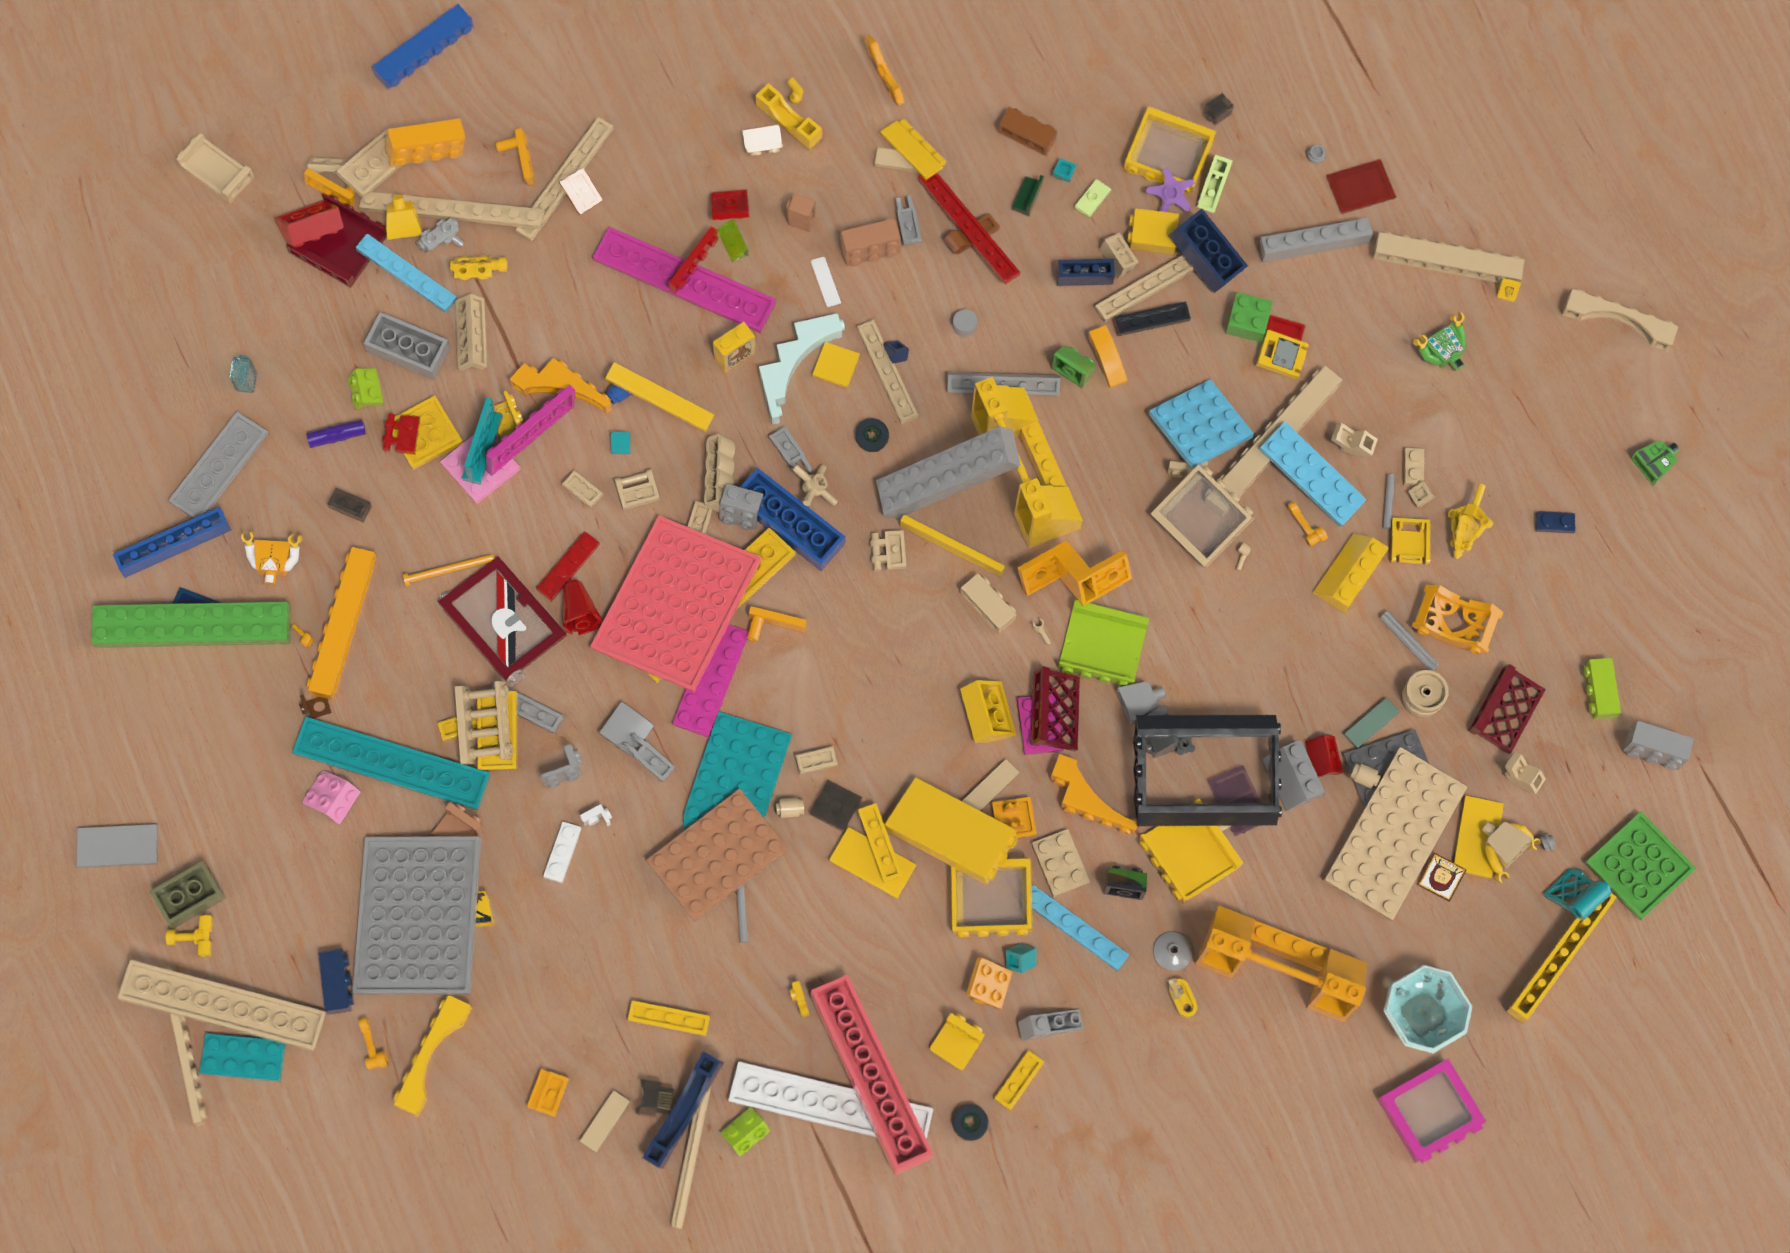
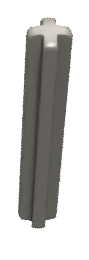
(1409, 640)

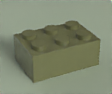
(187, 895)

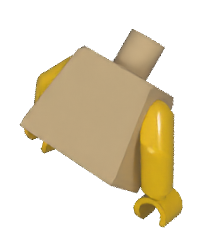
(1506, 845)

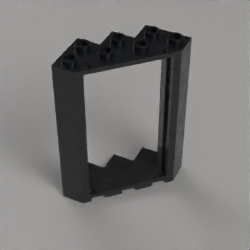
(1206, 814)

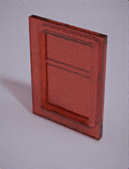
(1361, 186)

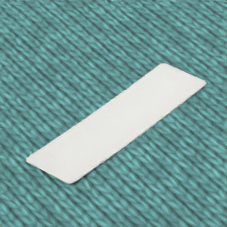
(825, 281)

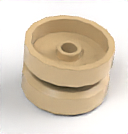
(1432, 685)

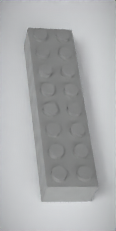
(948, 472)

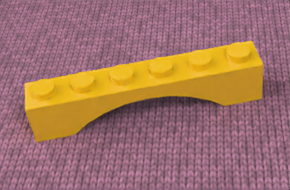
(451, 1017)

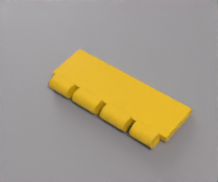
(913, 148)

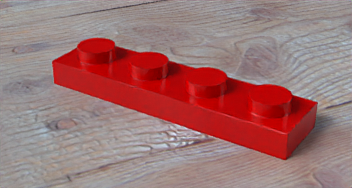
(690, 265)
(568, 566)

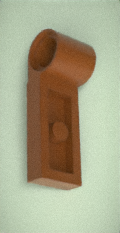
(959, 243)

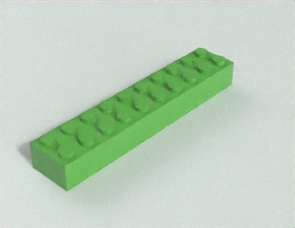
(191, 624)

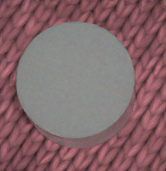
(965, 323)

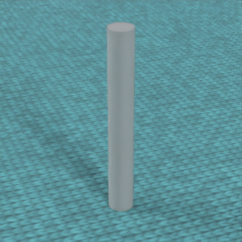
(1389, 501)
(742, 915)

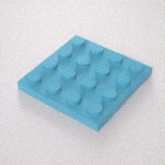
(1201, 424)

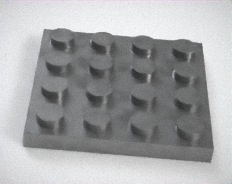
(1379, 757)

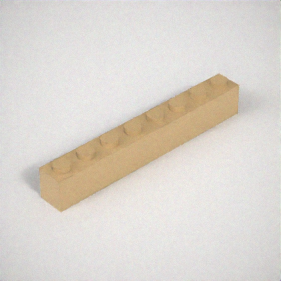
(1447, 258)

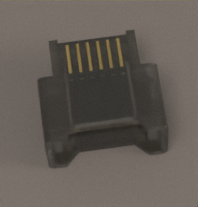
(655, 1099)

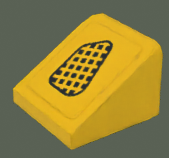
(1508, 289)

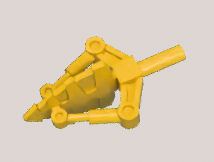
(1468, 529)

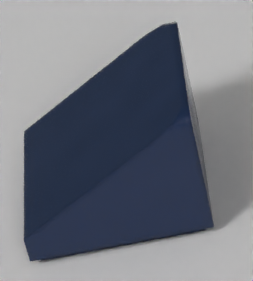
(896, 351)

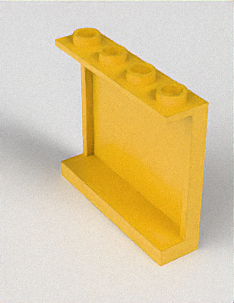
(1190, 857)

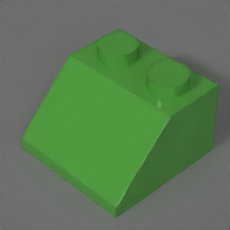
(1073, 365)

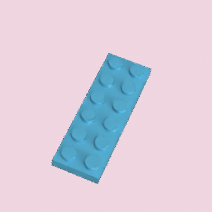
(1312, 474)

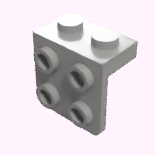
(740, 507)
(570, 772)

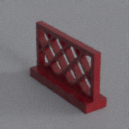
(1495, 697)
(1040, 710)

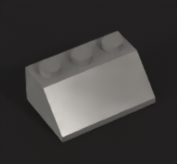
(1298, 777)

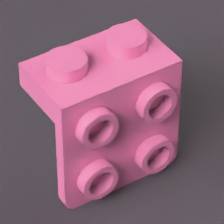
(331, 796)

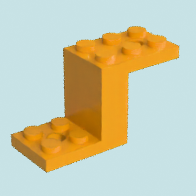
(1084, 582)

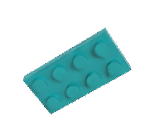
(242, 1057)

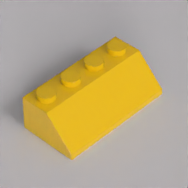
(1350, 571)

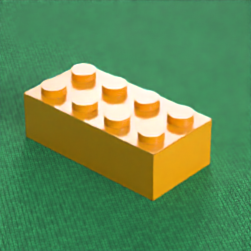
(425, 142)

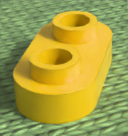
(1186, 999)

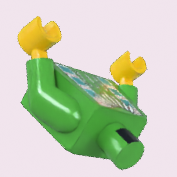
(1445, 346)

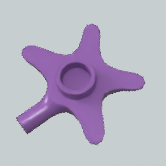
(1171, 191)

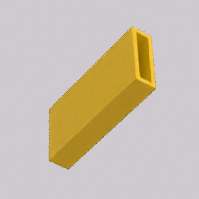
(951, 831)

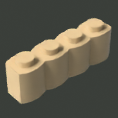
(719, 469)

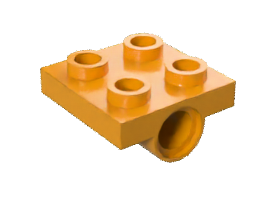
(988, 983)

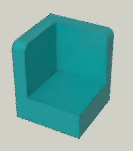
(1021, 958)

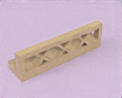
(474, 331)

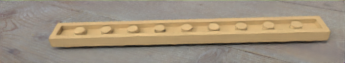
(460, 210)

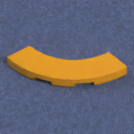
(884, 73)

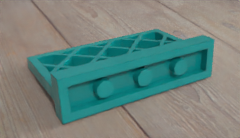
(482, 441)

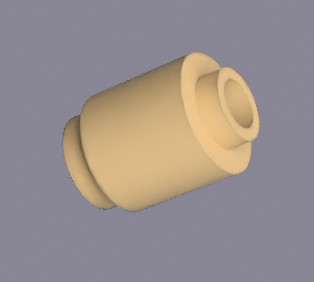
(1365, 775)
(790, 807)

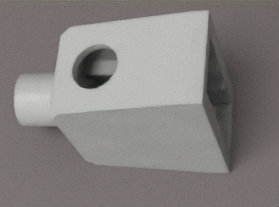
(1139, 699)

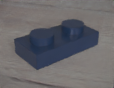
(1555, 522)

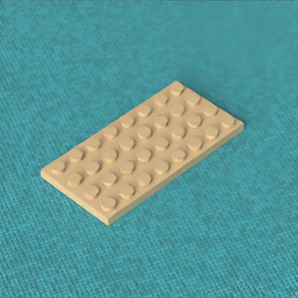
(1395, 833)

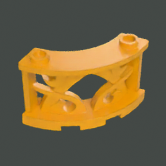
(1479, 609)

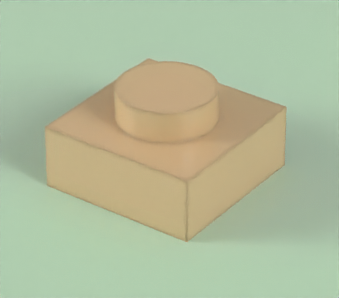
(1421, 494)

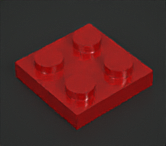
(729, 205)

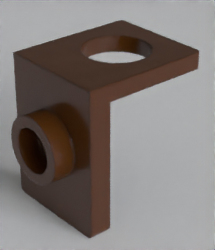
(307, 707)

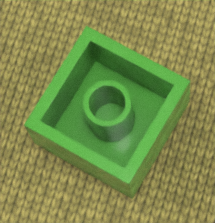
(1249, 317)

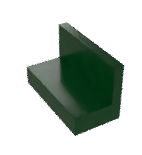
(1027, 195)

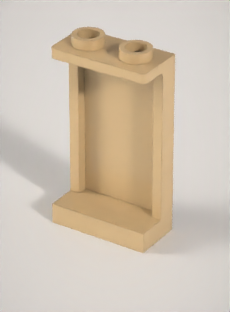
(214, 168)

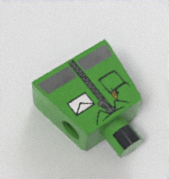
(1655, 460)

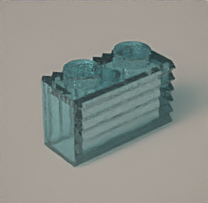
(243, 374)

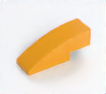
(1107, 356)

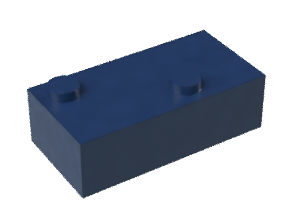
(1208, 250)

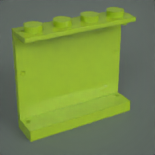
(1103, 644)

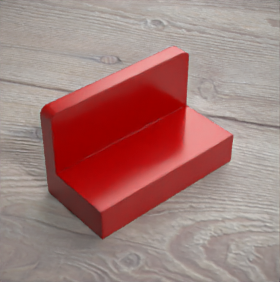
(1324, 755)

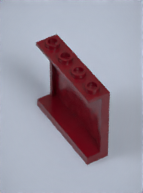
(337, 252)

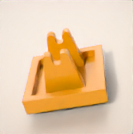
(1017, 815)

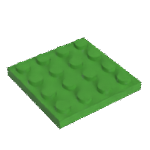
(1640, 865)

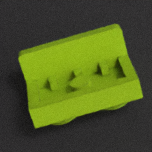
(365, 388)
(745, 1131)

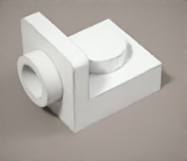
(592, 816)

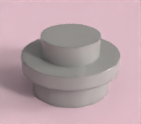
(1316, 153)
(1548, 842)

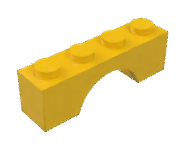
(801, 128)

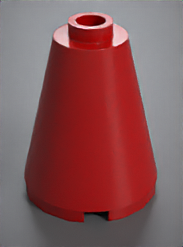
(579, 610)

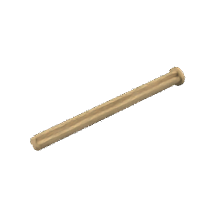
(689, 1164)

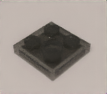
(835, 806)

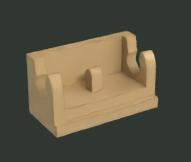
(1117, 249)

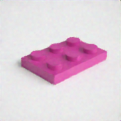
(1025, 714)

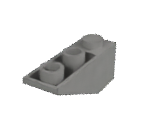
(1050, 1024)

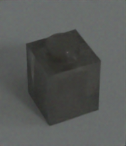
(1218, 109)

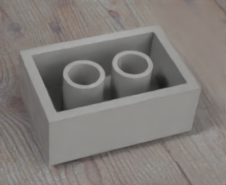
(1657, 745)

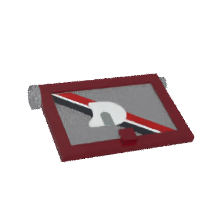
(502, 620)

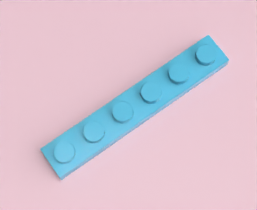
(406, 273)
(1078, 929)

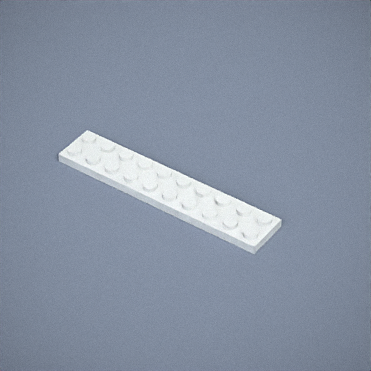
(807, 1099)

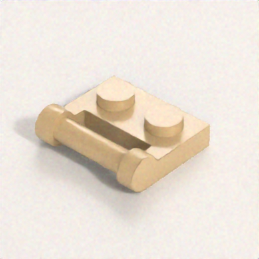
(639, 494)

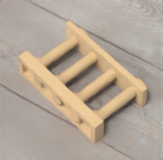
(466, 715)

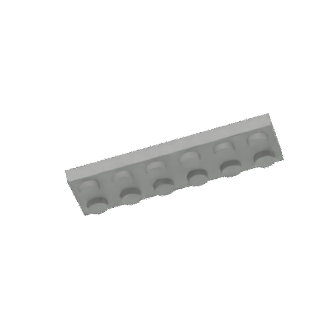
(218, 466)

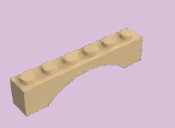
(1656, 332)

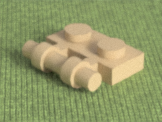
(895, 550)

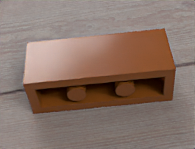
(1027, 131)

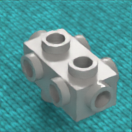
(444, 233)

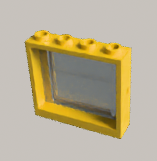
(1171, 144)
(994, 908)

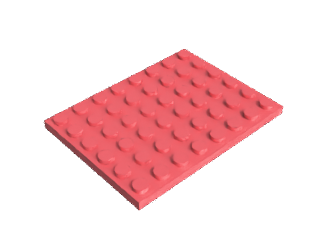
(676, 603)

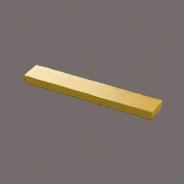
(659, 397)
(952, 546)

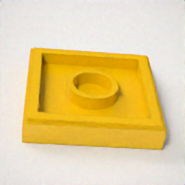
(836, 365)

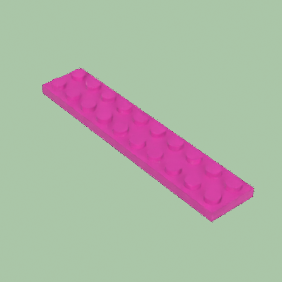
(701, 289)

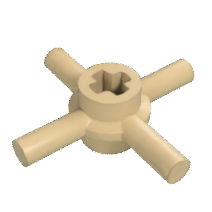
(814, 485)

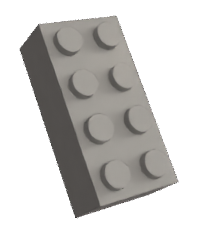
(407, 345)

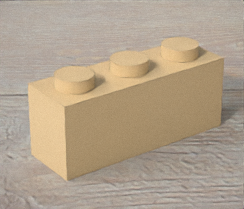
(988, 603)

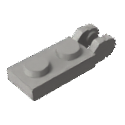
(908, 222)
(789, 449)
(650, 758)

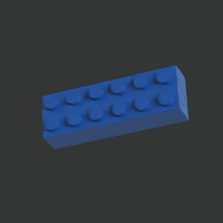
(795, 522)

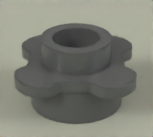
(1185, 749)

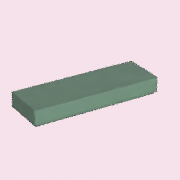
(1371, 723)

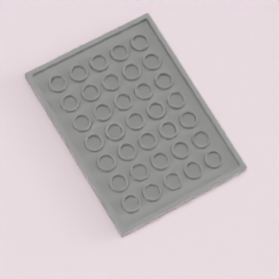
(417, 915)

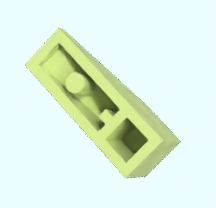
(1214, 183)

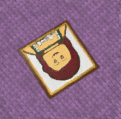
(1441, 877)

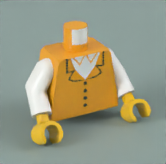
(272, 557)

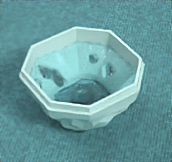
(1437, 995)

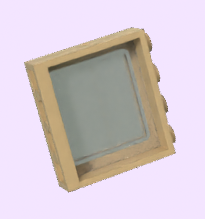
(1203, 515)

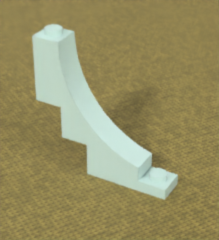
(809, 336)

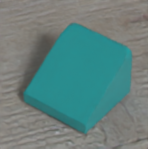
(620, 442)

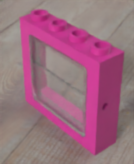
(1432, 1111)

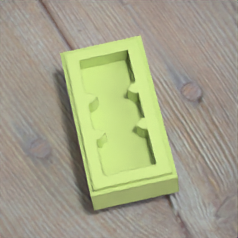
(1092, 198)

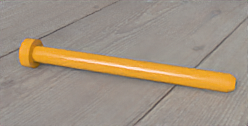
(446, 569)

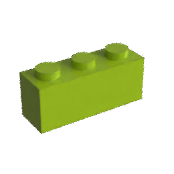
(1602, 688)

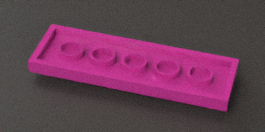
(529, 431)
(700, 708)

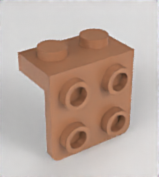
(457, 823)

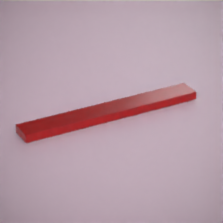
(970, 228)

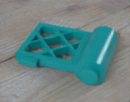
(1585, 900)

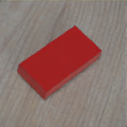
(1285, 327)

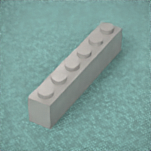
(1315, 240)

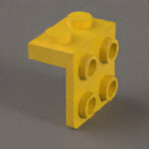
(511, 416)
(957, 1041)

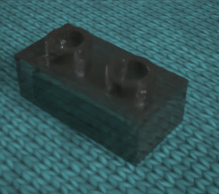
(349, 505)

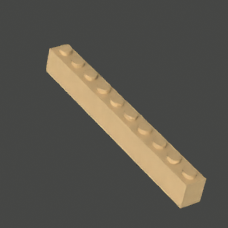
(1298, 413)

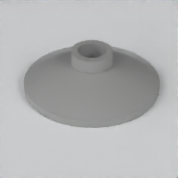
(1169, 960)

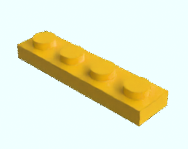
(880, 843)
(668, 1018)

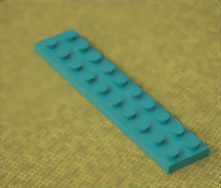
(391, 763)

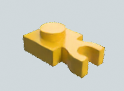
(797, 994)

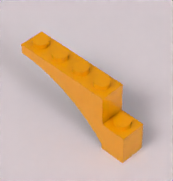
(553, 379)
(1082, 799)

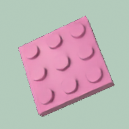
(455, 463)

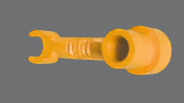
(1314, 535)
(375, 1059)

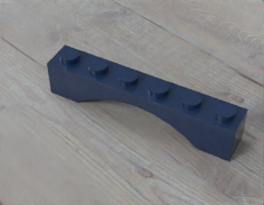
(684, 1110)

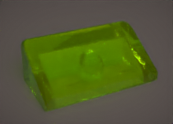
(733, 241)

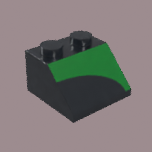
(1125, 883)

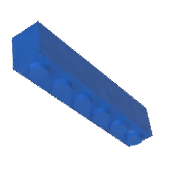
(423, 46)
(172, 542)

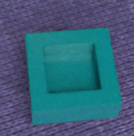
(1064, 170)

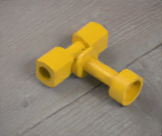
(200, 936)

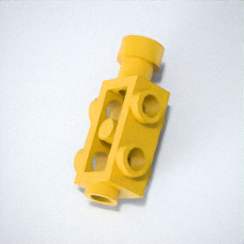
(475, 268)

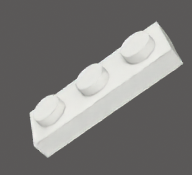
(562, 852)

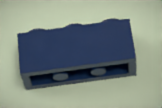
(1085, 272)
(335, 981)

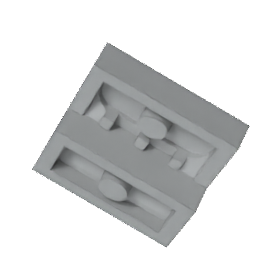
(623, 724)

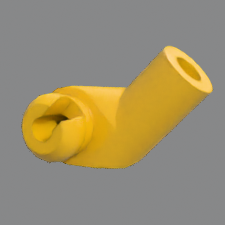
(797, 91)

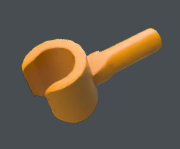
(306, 639)

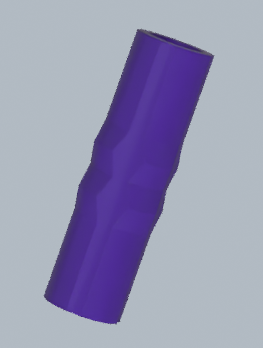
(336, 433)

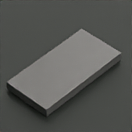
(117, 846)

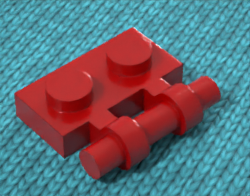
(407, 433)

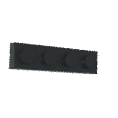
(1152, 318)

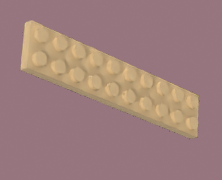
(221, 1005)

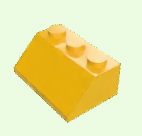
(988, 711)

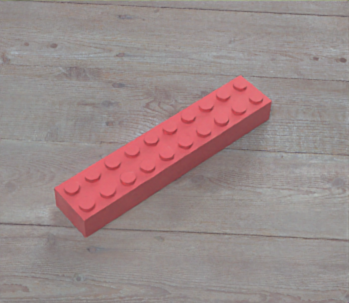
(871, 1075)

